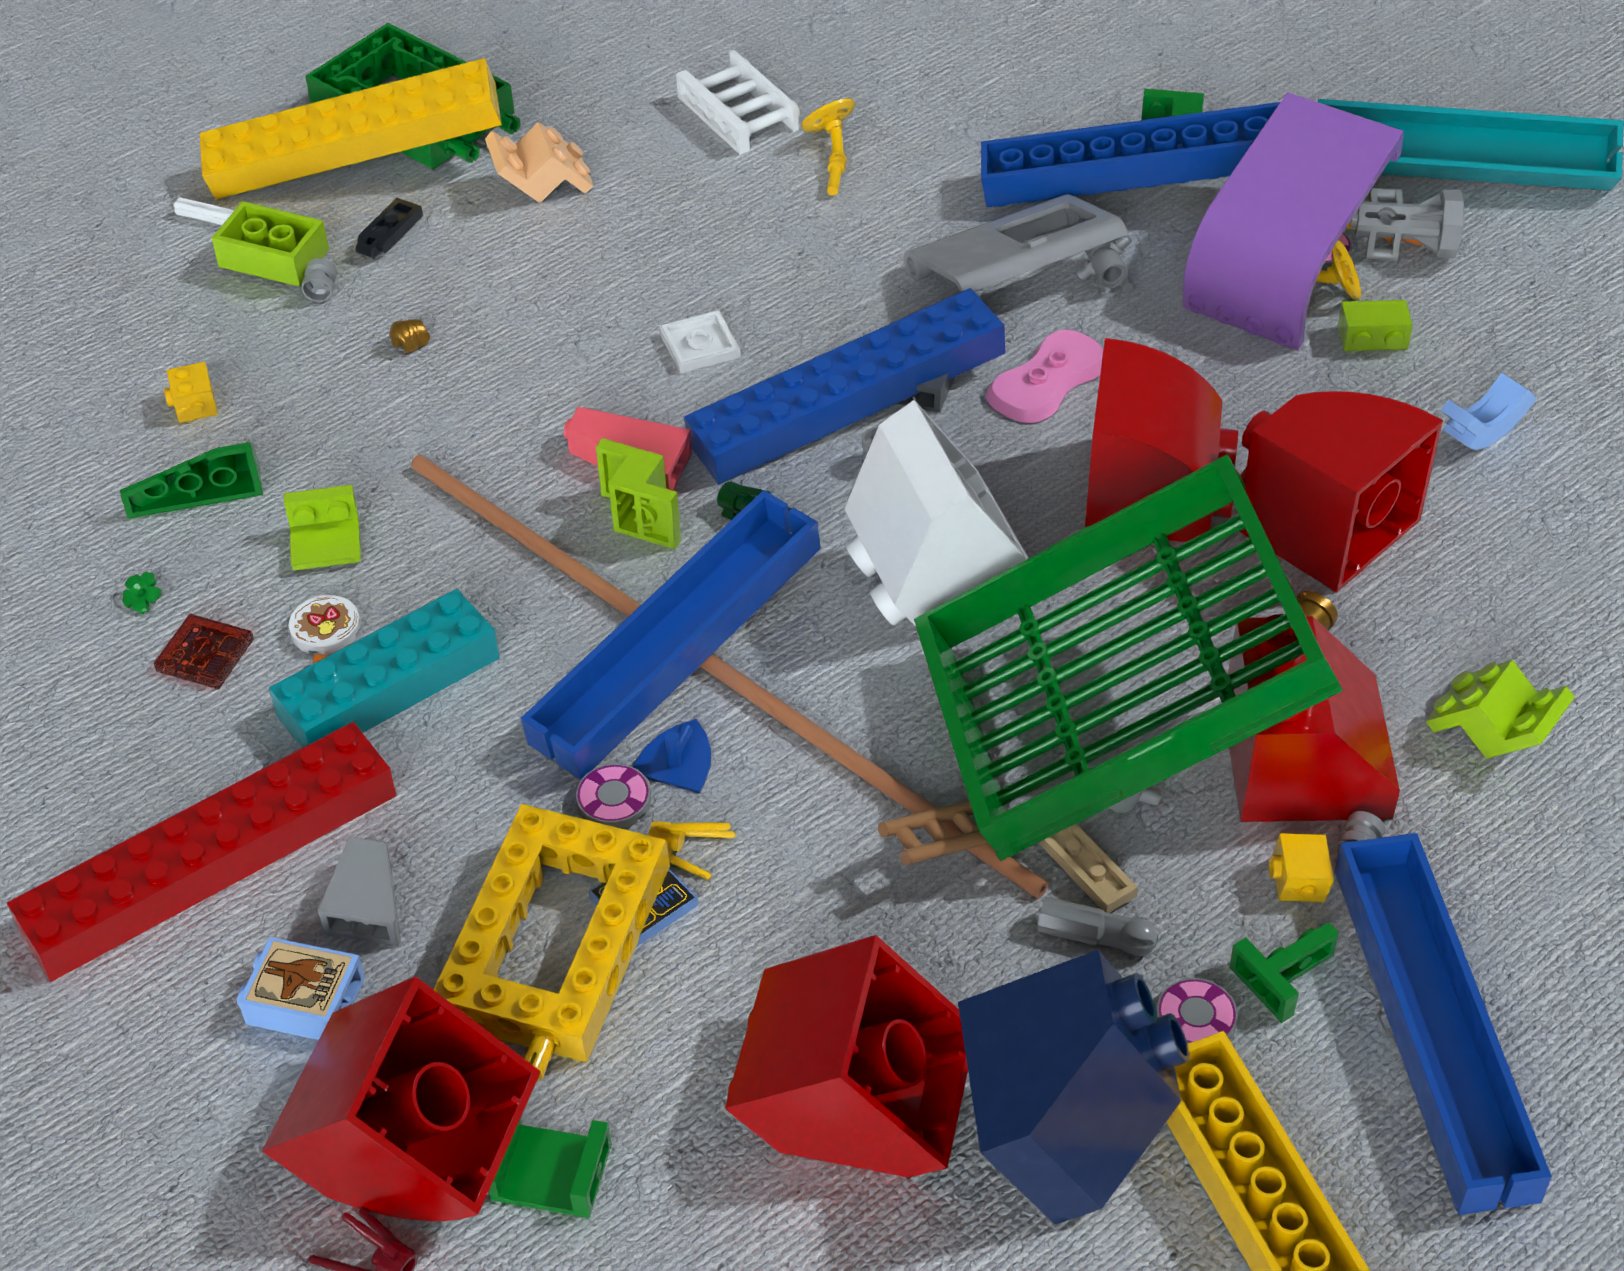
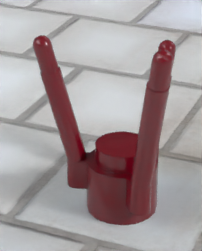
(390, 1251)

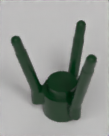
(735, 498)

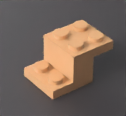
(539, 161)

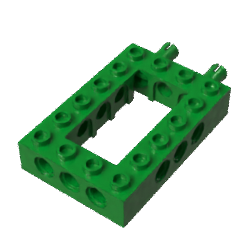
(403, 55)

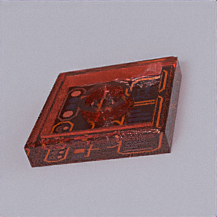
(204, 651)

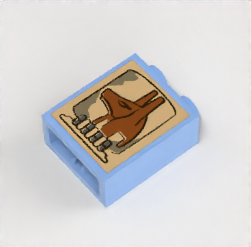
(299, 987)

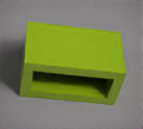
(1374, 325)

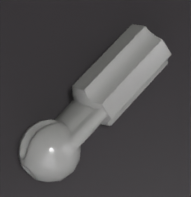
(1096, 927)

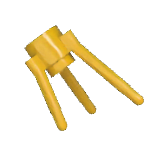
(675, 835)

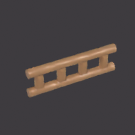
(931, 820)

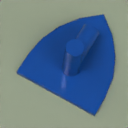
(678, 757)

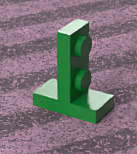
(1272, 976)

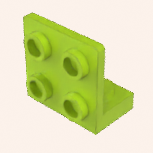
(323, 527)

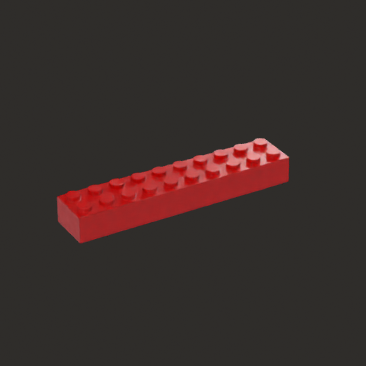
(201, 850)

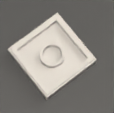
(699, 341)

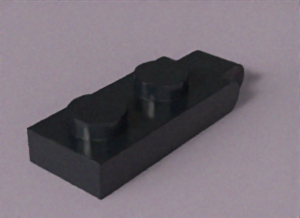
(388, 227)

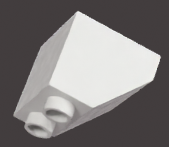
(924, 519)

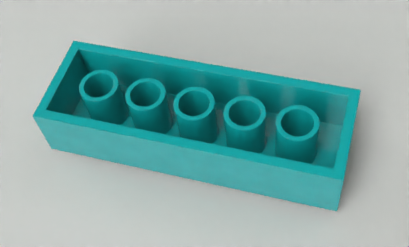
(386, 670)

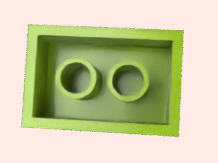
(269, 243)

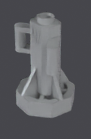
(1433, 223)

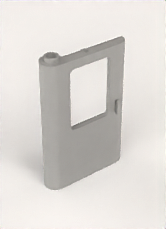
(994, 249)

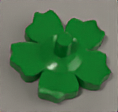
(141, 592)

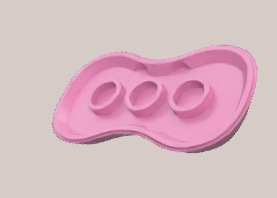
(1039, 386)

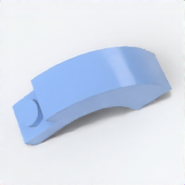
(1491, 416)

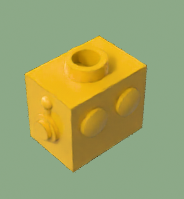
(190, 392)
(1301, 867)

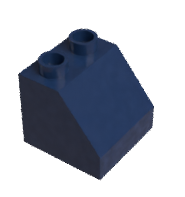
(1070, 1080)

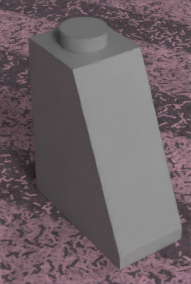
(362, 895)

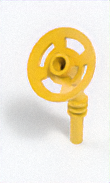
(831, 121)
(1342, 272)

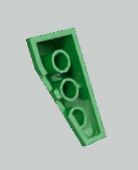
(206, 479)

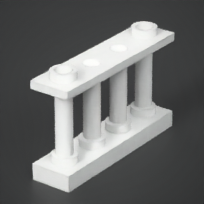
(726, 120)

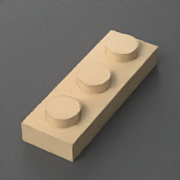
(1090, 868)

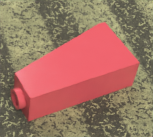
(589, 426)

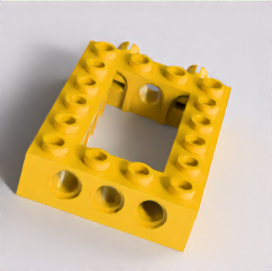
(532, 1016)

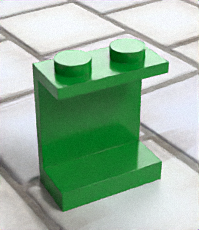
(553, 1169)

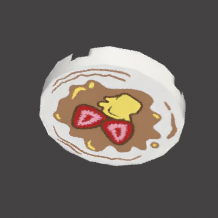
(324, 624)

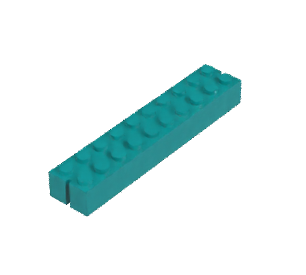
(1499, 145)

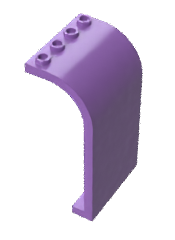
(1283, 216)

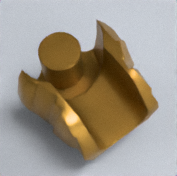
(409, 334)

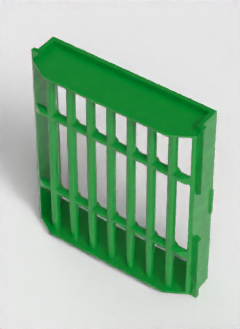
(1165, 754)

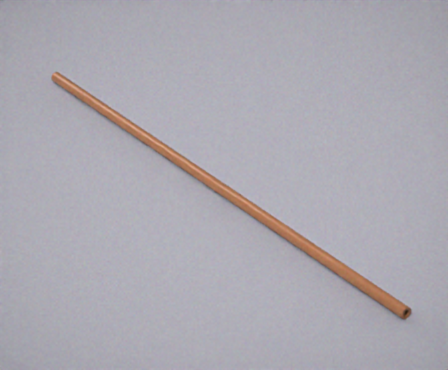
(725, 673)

